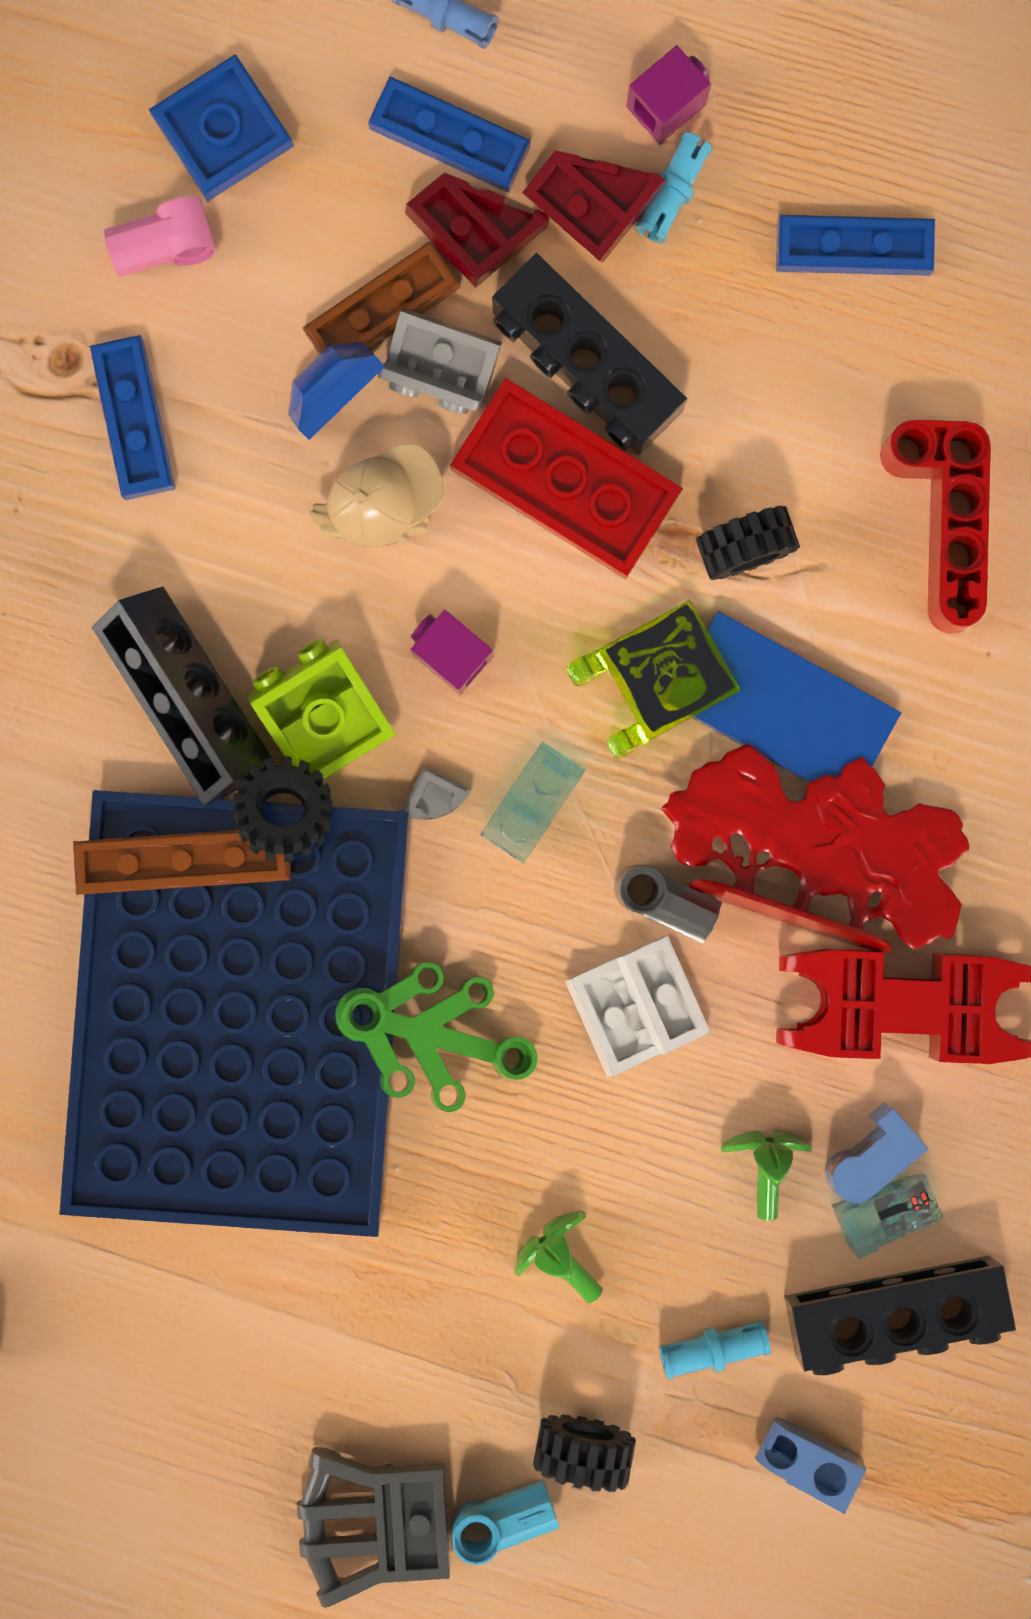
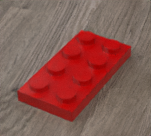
(565, 478)

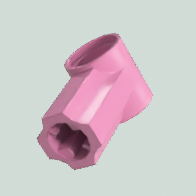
(173, 235)

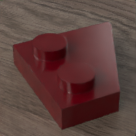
(593, 198)
(473, 225)

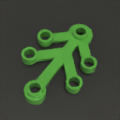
(426, 1032)

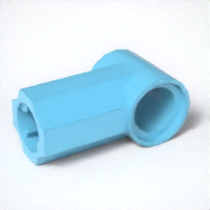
(511, 1520)

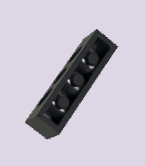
(541, 290)
(181, 692)
(982, 1319)

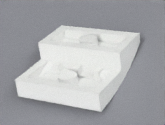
(637, 1006)

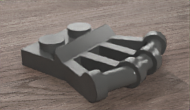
(409, 1524)

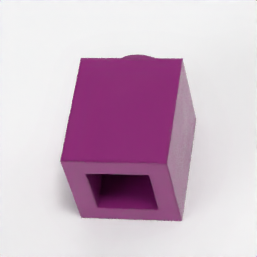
(669, 93)
(450, 650)

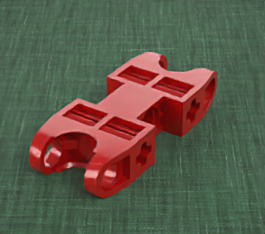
(950, 1007)

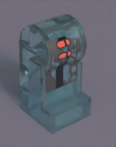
(888, 1215)

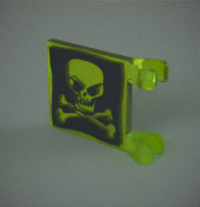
(663, 672)

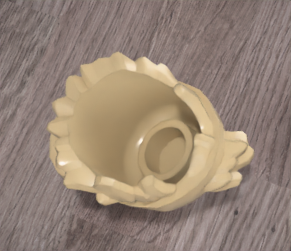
(382, 498)

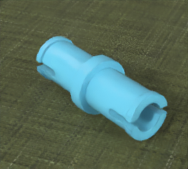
(680, 176)
(714, 1349)

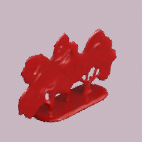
(831, 840)

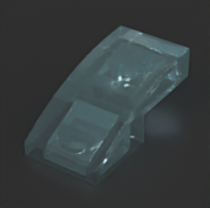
(532, 802)

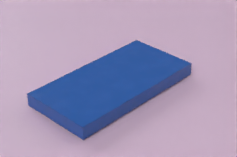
(793, 707)

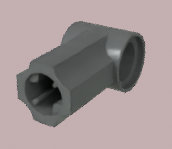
(671, 903)

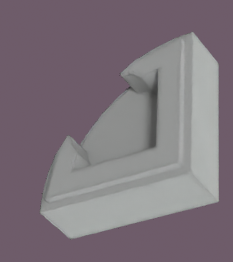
(434, 796)

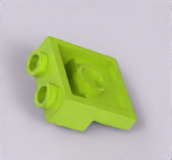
(320, 709)

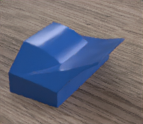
(330, 384)

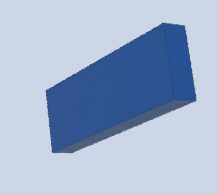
(449, 134)
(855, 245)
(132, 417)

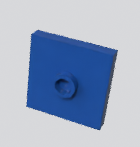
(221, 127)

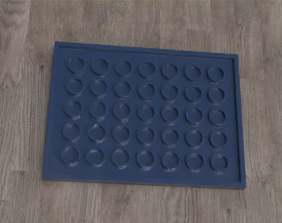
(213, 1037)

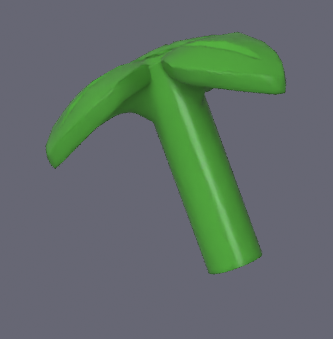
(773, 1161)
(555, 1259)

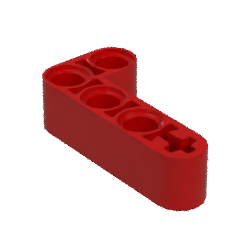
(947, 525)

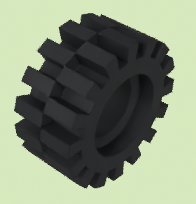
(747, 542)
(275, 780)
(584, 1453)

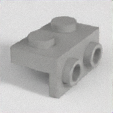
(440, 362)

